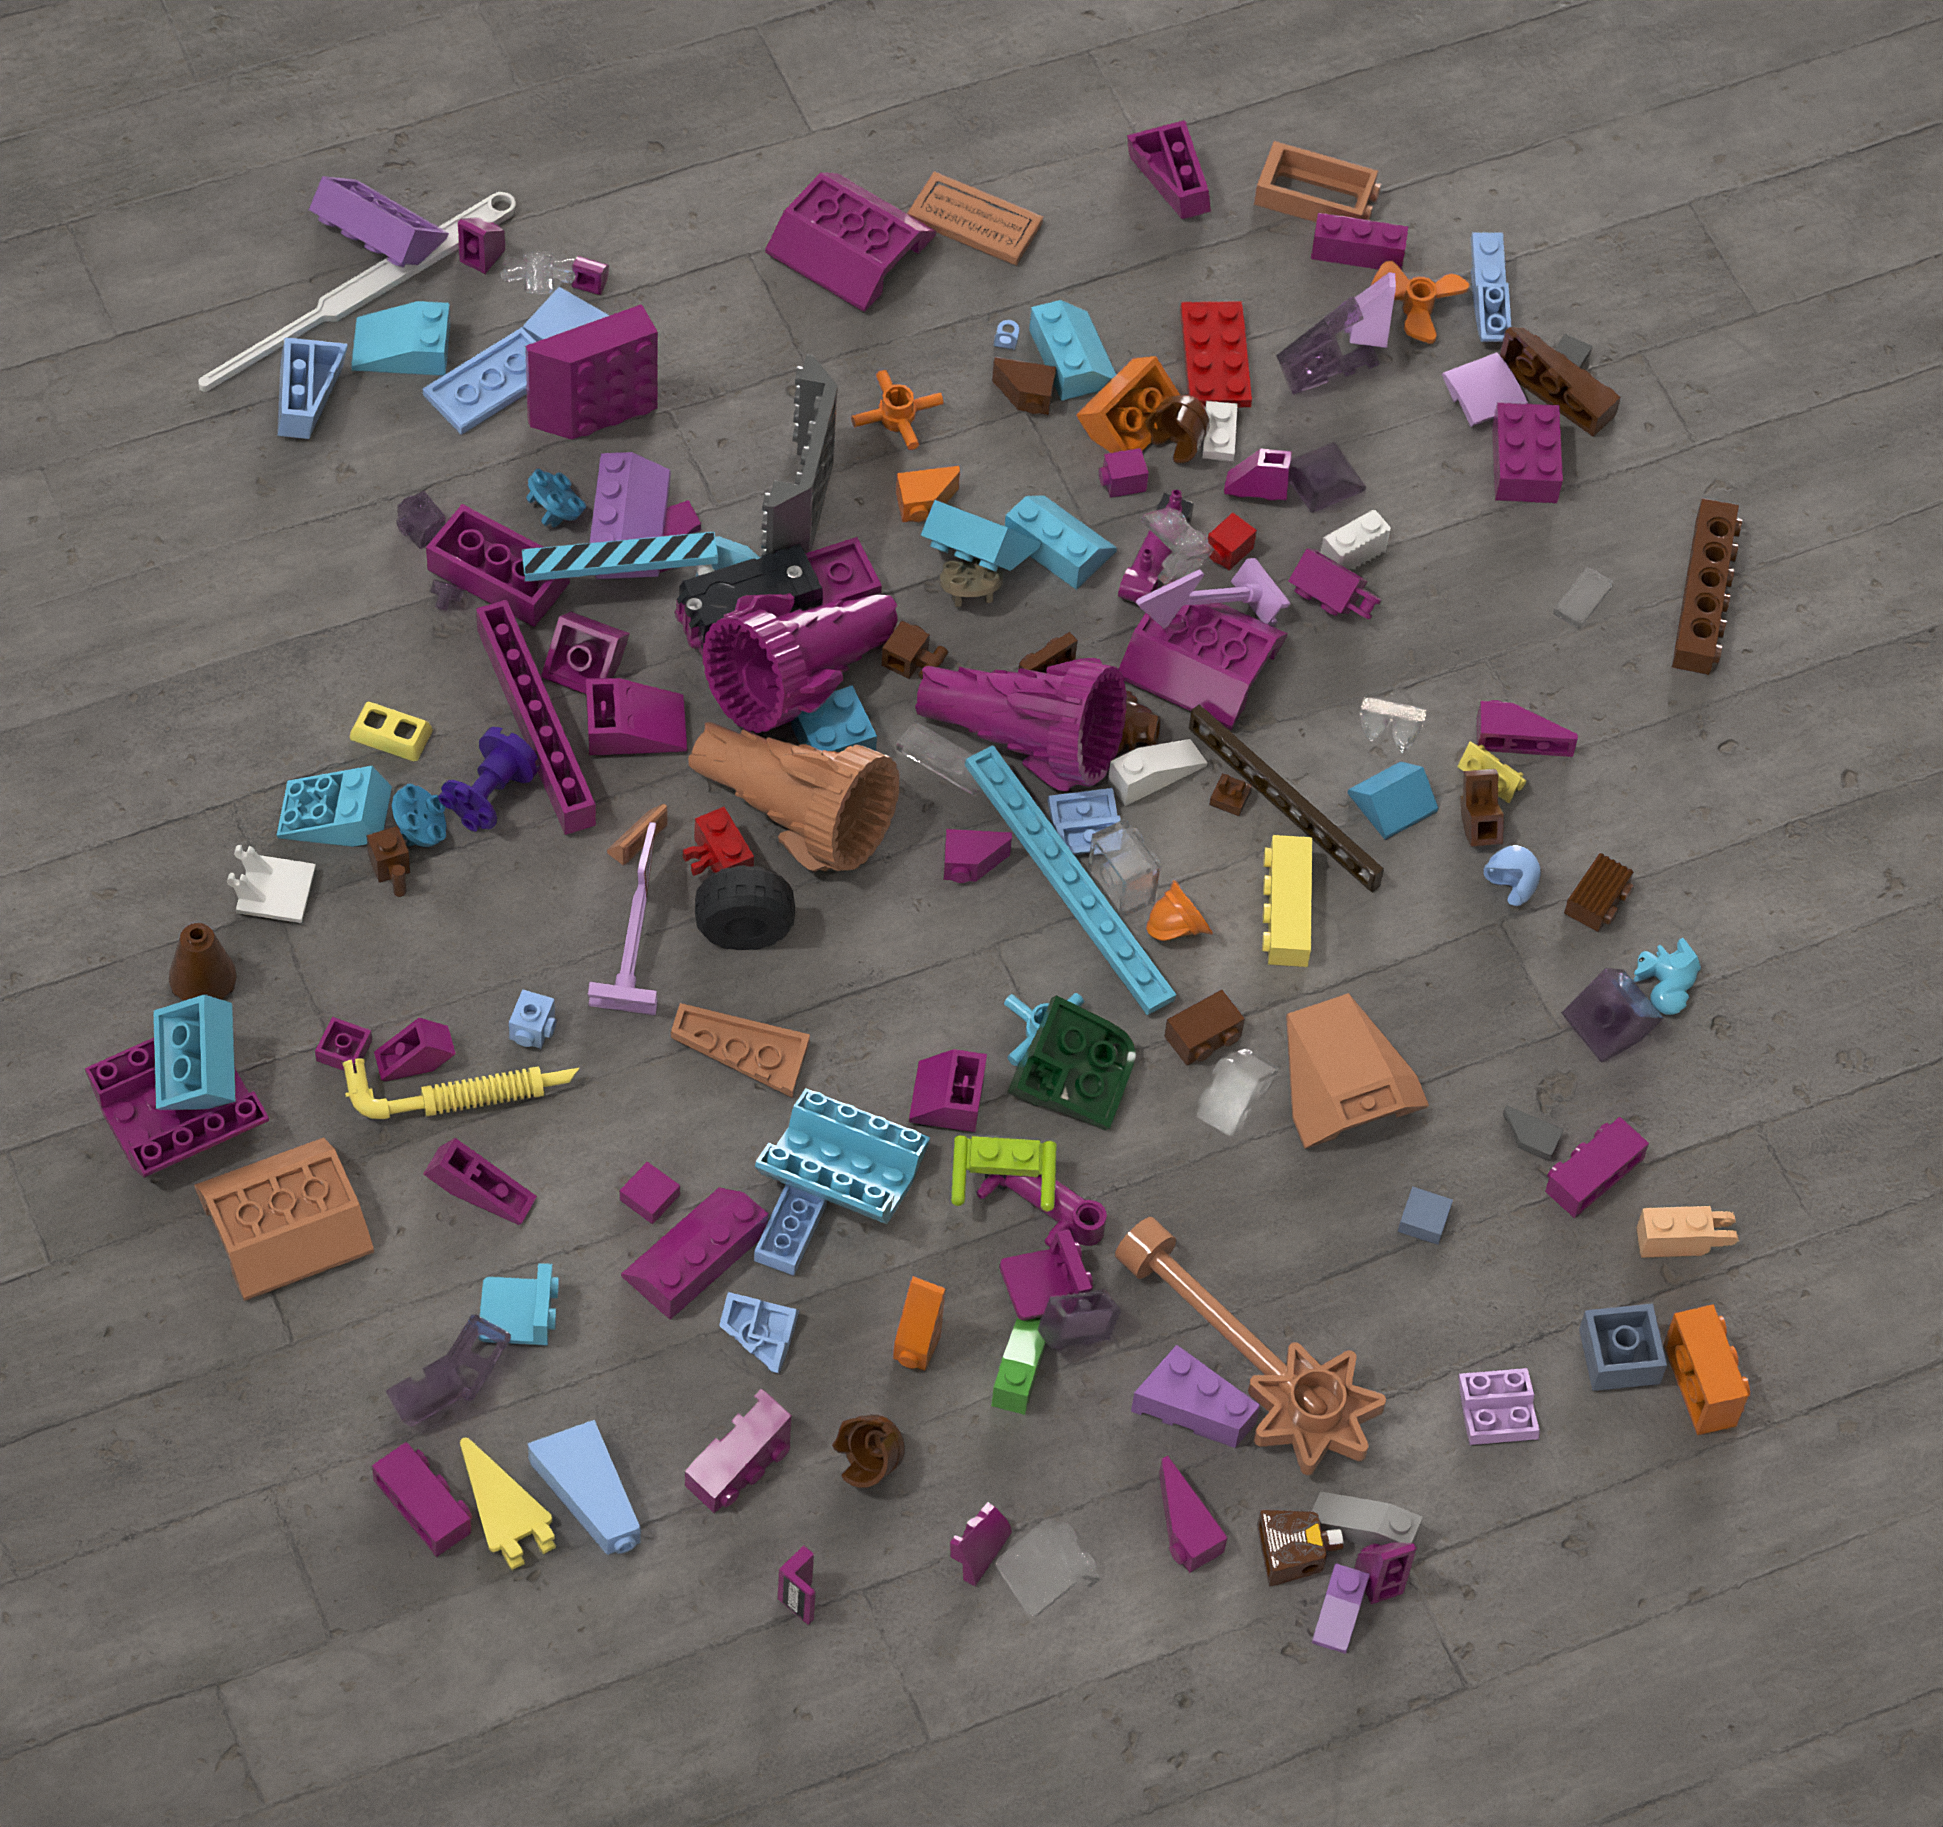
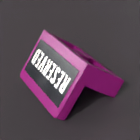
(795, 1583)

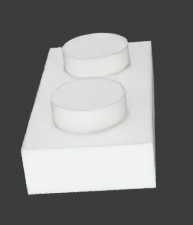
(1220, 439)

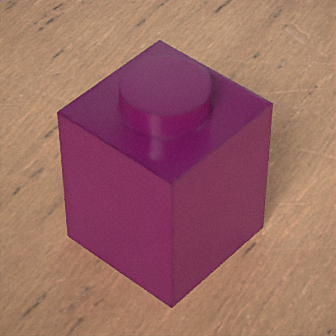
(1124, 473)

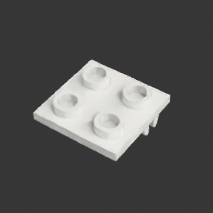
(272, 886)

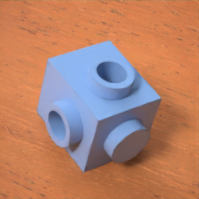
(532, 1019)

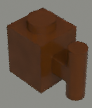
(909, 649)
(389, 858)

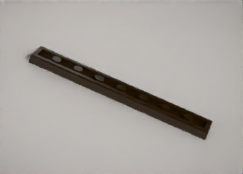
(1286, 798)

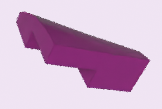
(980, 1542)

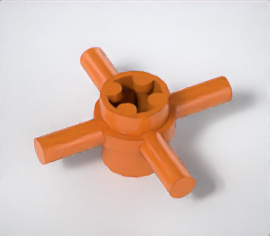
(897, 409)

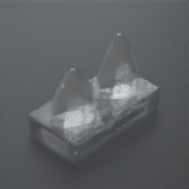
(1406, 721)

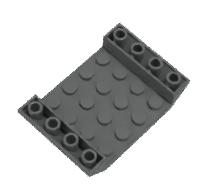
(795, 509)

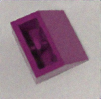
(949, 1090)

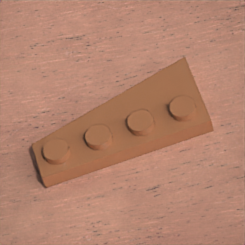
(751, 1047)

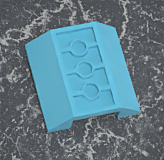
(845, 1156)

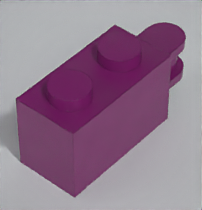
(1331, 584)

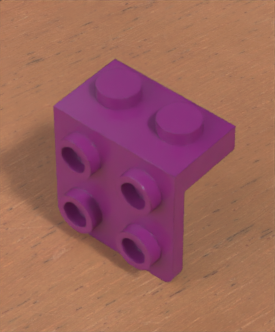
(1043, 1274)

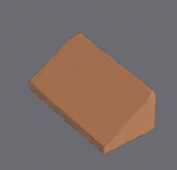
(633, 839)

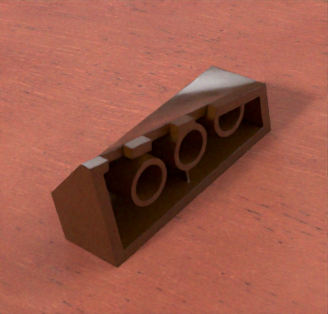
(1558, 381)

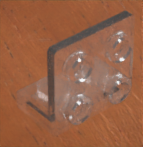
(1188, 545)

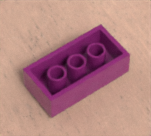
(489, 564)

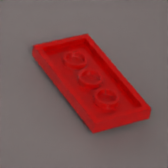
(1216, 352)

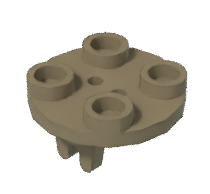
(969, 580)

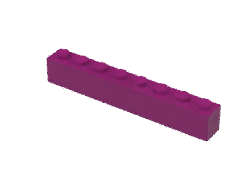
(536, 717)

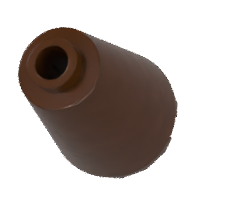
(201, 965)

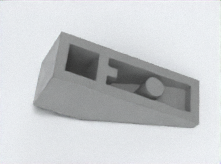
(1366, 1520)

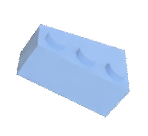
(306, 382)

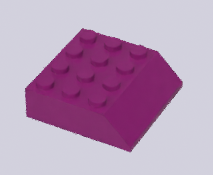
(593, 375)

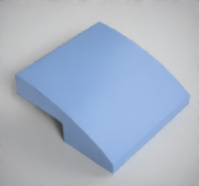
(1081, 815)

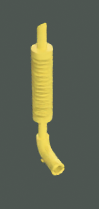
(454, 1095)

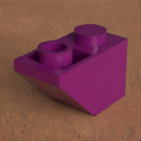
(1261, 475)

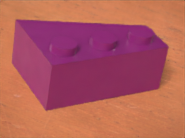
(1172, 167)

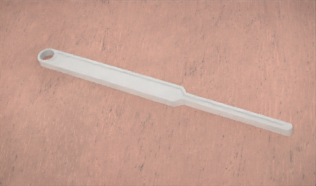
(357, 292)

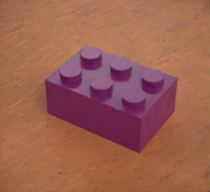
(1527, 453)

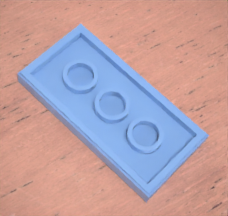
(482, 383)

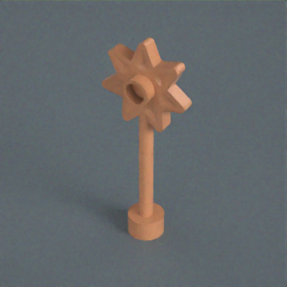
(1306, 1401)

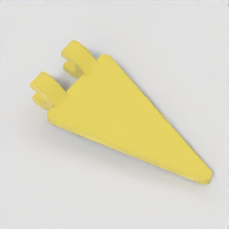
(505, 1507)

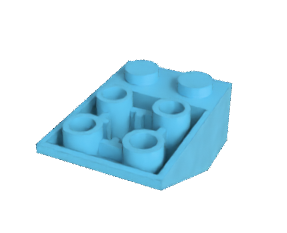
(335, 807)

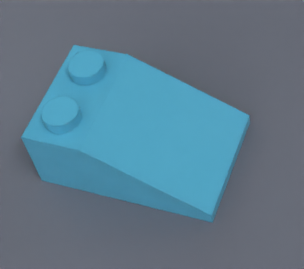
(403, 339)

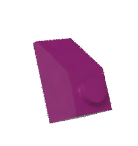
(480, 243)
(973, 853)
(415, 1050)

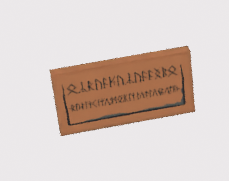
(975, 218)

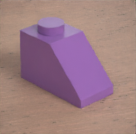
(1340, 1608)

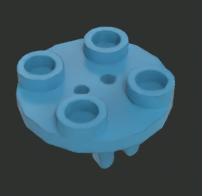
(555, 496)
(419, 816)

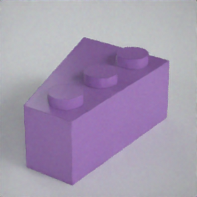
(1196, 1398)

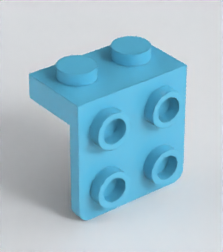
(521, 1306)

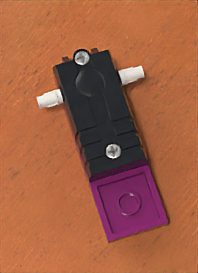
(811, 578)

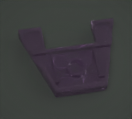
(1317, 353)

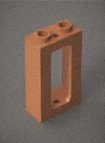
(1319, 171)

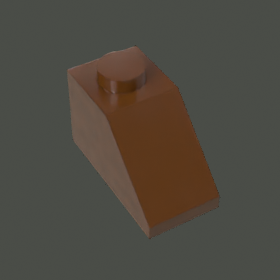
(1025, 384)

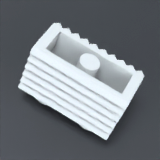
(1357, 541)

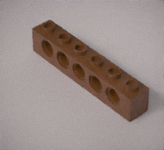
(1708, 566)

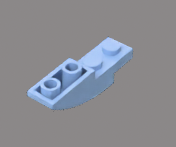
(1490, 286)

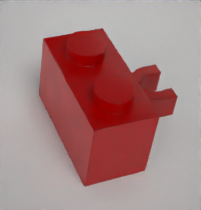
(718, 844)

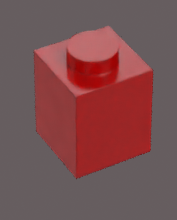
(1231, 541)

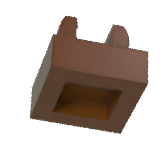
(1230, 794)

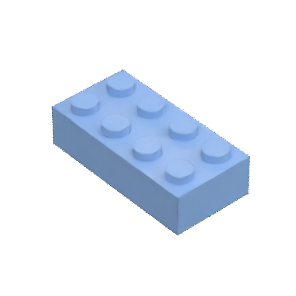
(789, 1230)

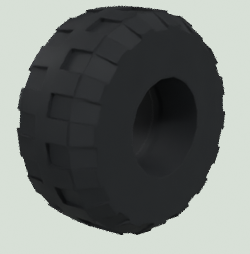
(744, 908)

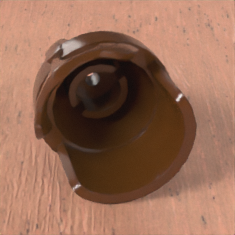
(1182, 421)
(871, 1446)

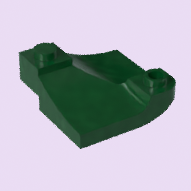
(1075, 1065)

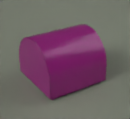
(590, 275)

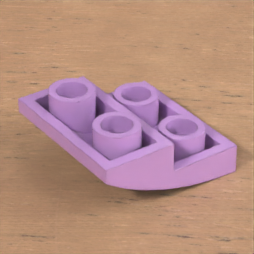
(1482, 386)
(1498, 1406)

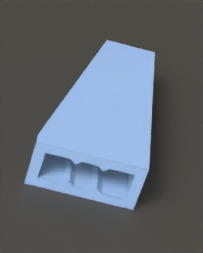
(587, 1483)

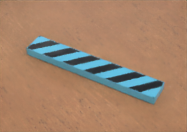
(619, 556)

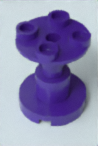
(504, 761)

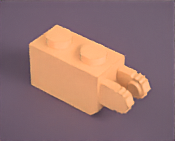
(1683, 1231)

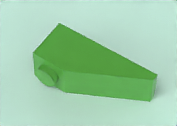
(1019, 1367)

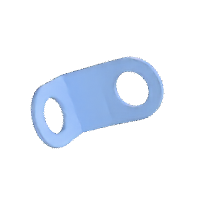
(1006, 339)

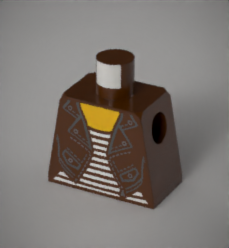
(1294, 1544)

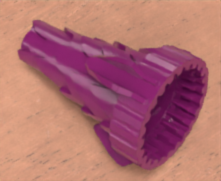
(778, 662)
(1060, 718)

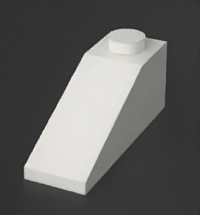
(1153, 768)

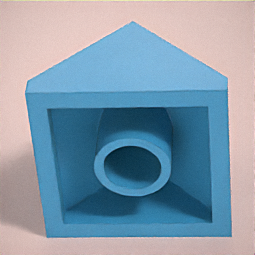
(1395, 798)

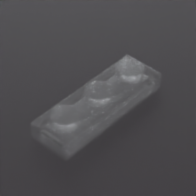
(938, 756)

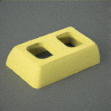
(385, 739)

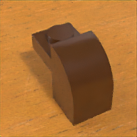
(1480, 809)

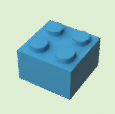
(836, 724)

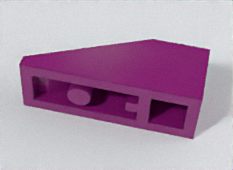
(1517, 730)
(478, 1182)
(1190, 1527)
(1387, 1569)

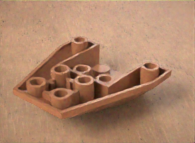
(1344, 1071)

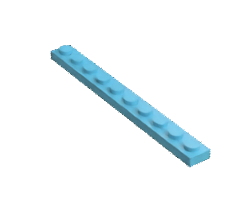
(1070, 880)

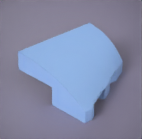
(760, 1327)

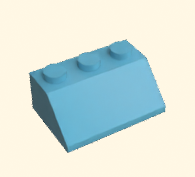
(1072, 346)
(976, 538)
(1066, 545)
(194, 1054)

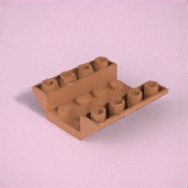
(286, 1217)

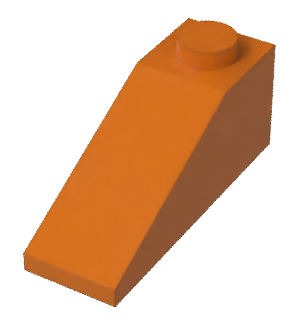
(919, 1324)

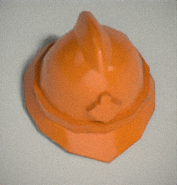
(1175, 916)

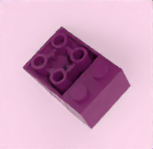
(633, 718)

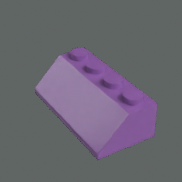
(376, 221)
(629, 503)

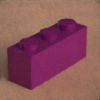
(1358, 241)
(1596, 1166)
(422, 1498)

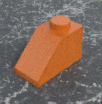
(920, 488)

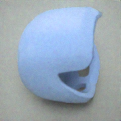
(1515, 868)

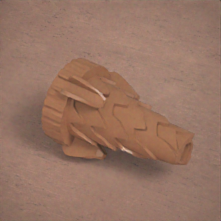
(827, 799)

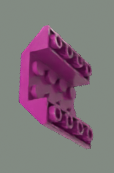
(845, 238)
(1201, 658)
(157, 1137)

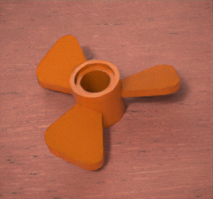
(1419, 298)

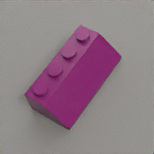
(697, 1250)

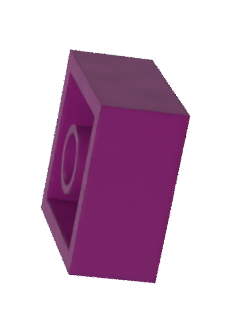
(342, 1043)
(649, 1192)

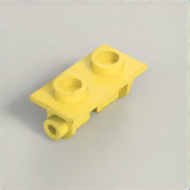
(1478, 758)

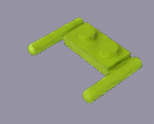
(1004, 1157)

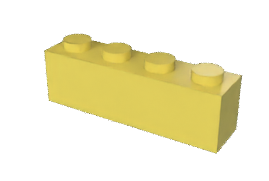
(1289, 900)

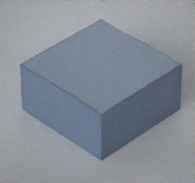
(1425, 1215)

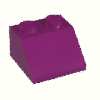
(583, 651)

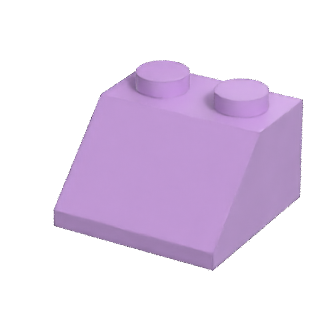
(1376, 308)

